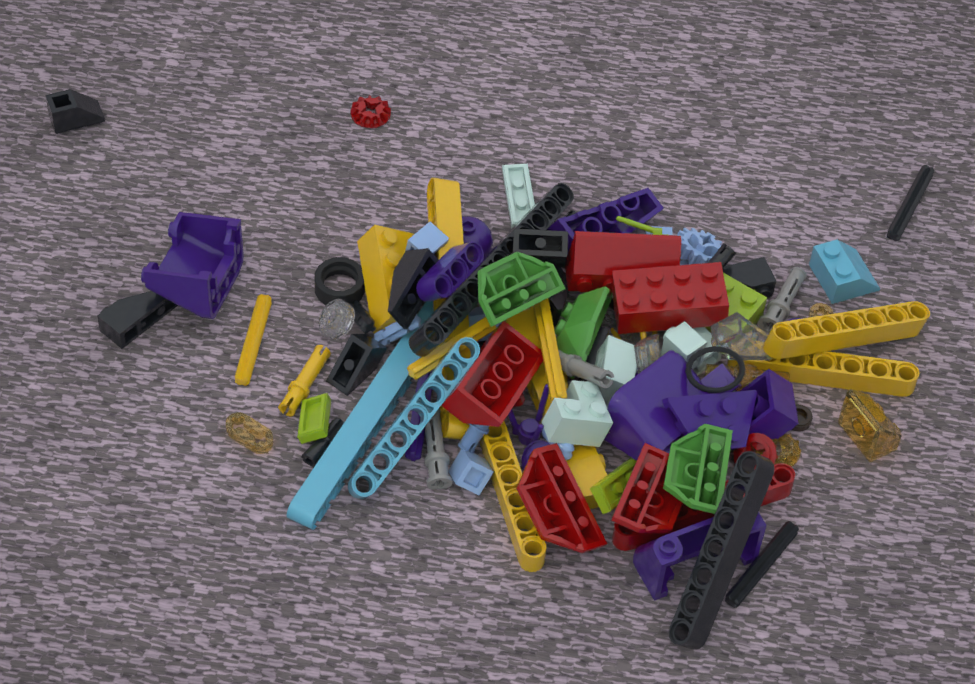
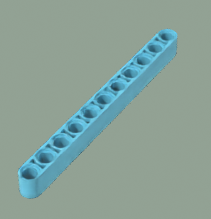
(355, 434)

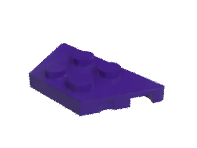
(722, 410)

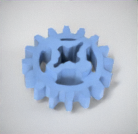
(697, 246)

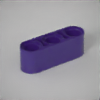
(450, 271)

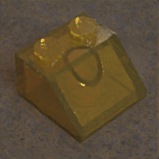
(868, 425)

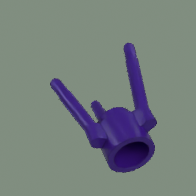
(530, 429)

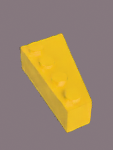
(379, 255)

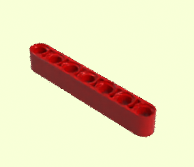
(775, 492)

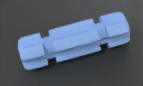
(395, 331)

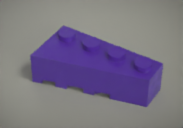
(637, 206)

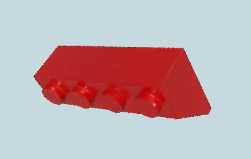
(599, 253)
(495, 378)

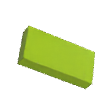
(314, 418)

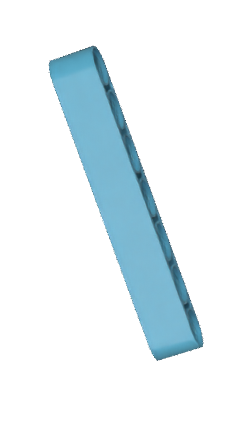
(423, 408)

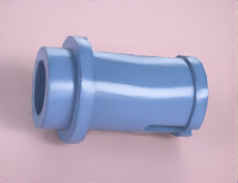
(472, 437)

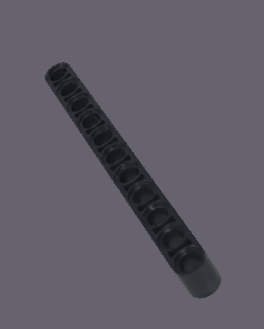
(465, 297)

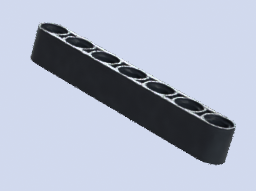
(711, 559)

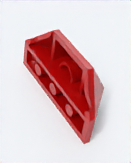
(557, 502)
(644, 502)

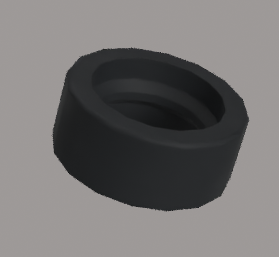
(339, 266)

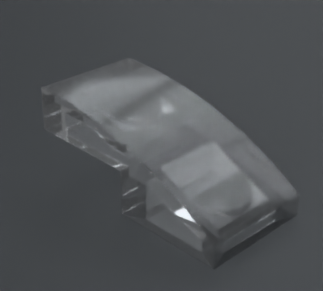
(647, 351)

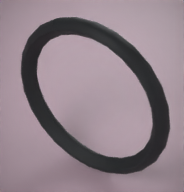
(715, 349)

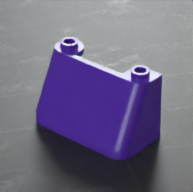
(199, 264)
(639, 410)
(656, 556)

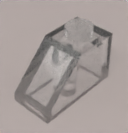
(740, 336)

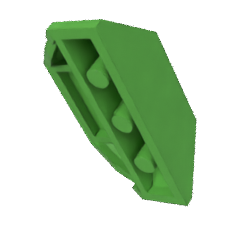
(515, 285)
(582, 322)
(699, 467)

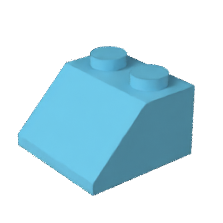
(841, 271)

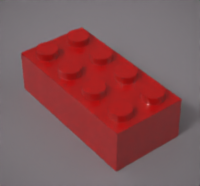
(669, 296)

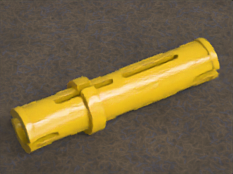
(299, 388)

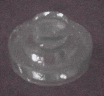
(336, 319)

